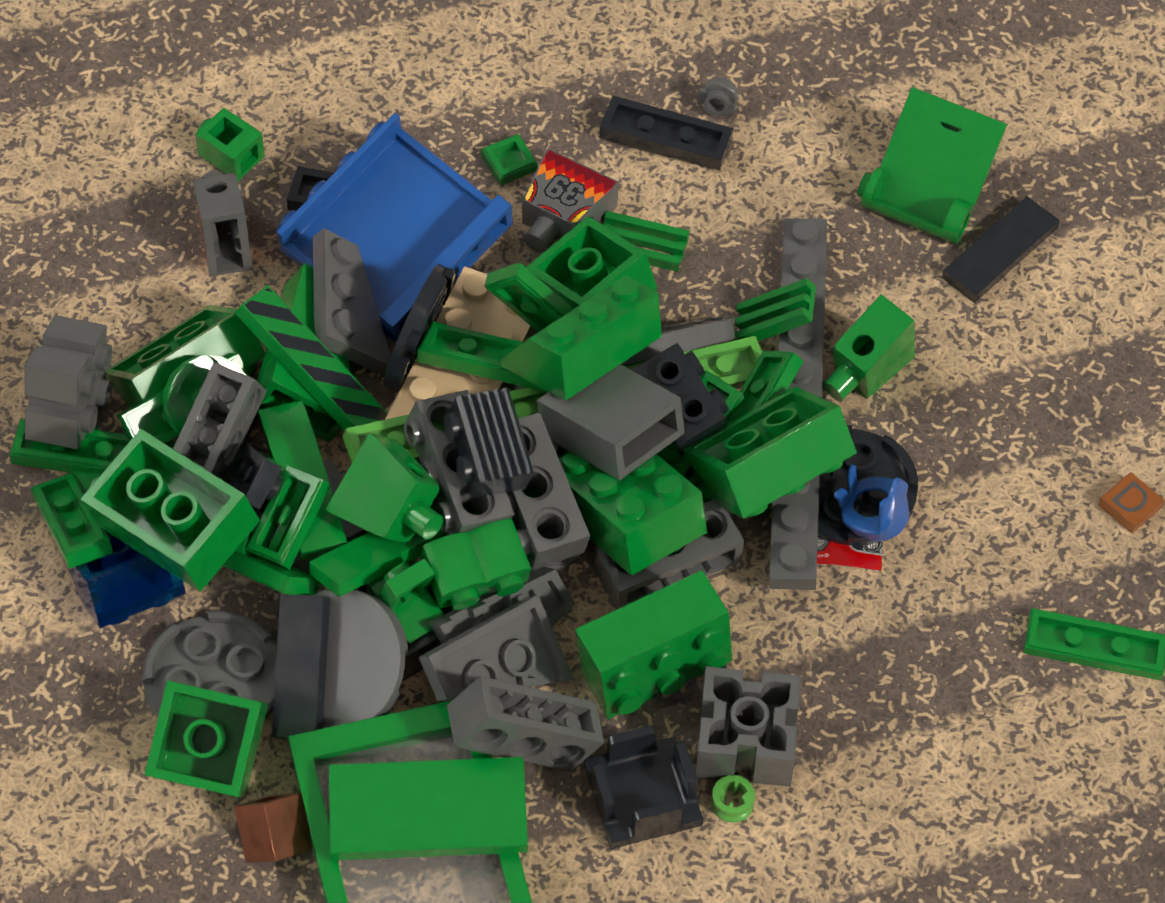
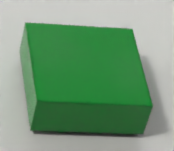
(509, 159)

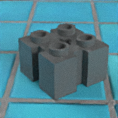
(67, 382)
(748, 726)

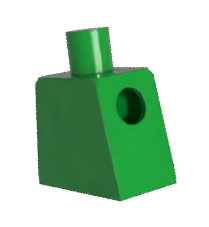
(872, 350)
(387, 492)

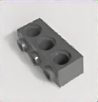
(220, 419)
(435, 453)
(554, 509)
(701, 554)
(525, 723)

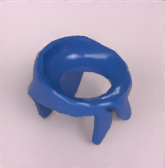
(893, 510)

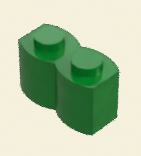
(477, 564)

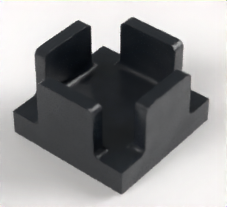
(643, 787)

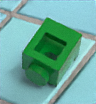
(230, 143)

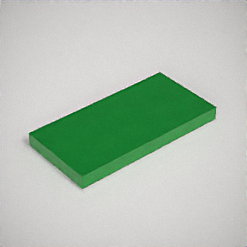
(427, 808)

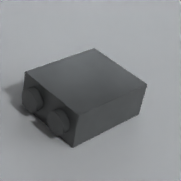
(614, 421)

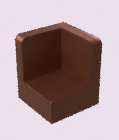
(273, 827)

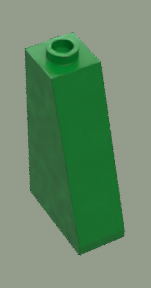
(277, 380)

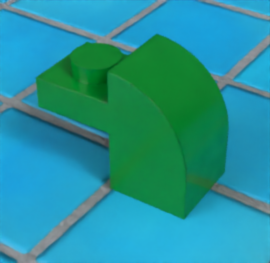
(407, 595)

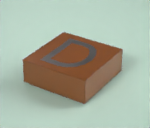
(1131, 502)

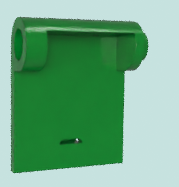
(930, 171)

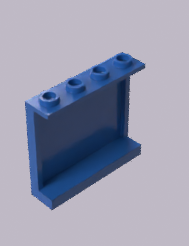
(402, 214)

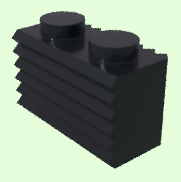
(488, 443)

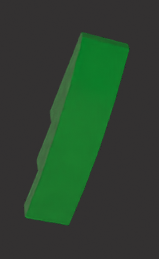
(293, 444)

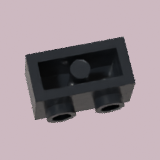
(681, 376)

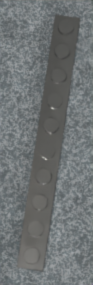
(796, 515)

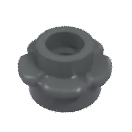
(720, 89)

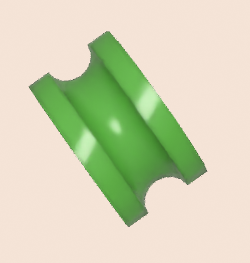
(731, 813)

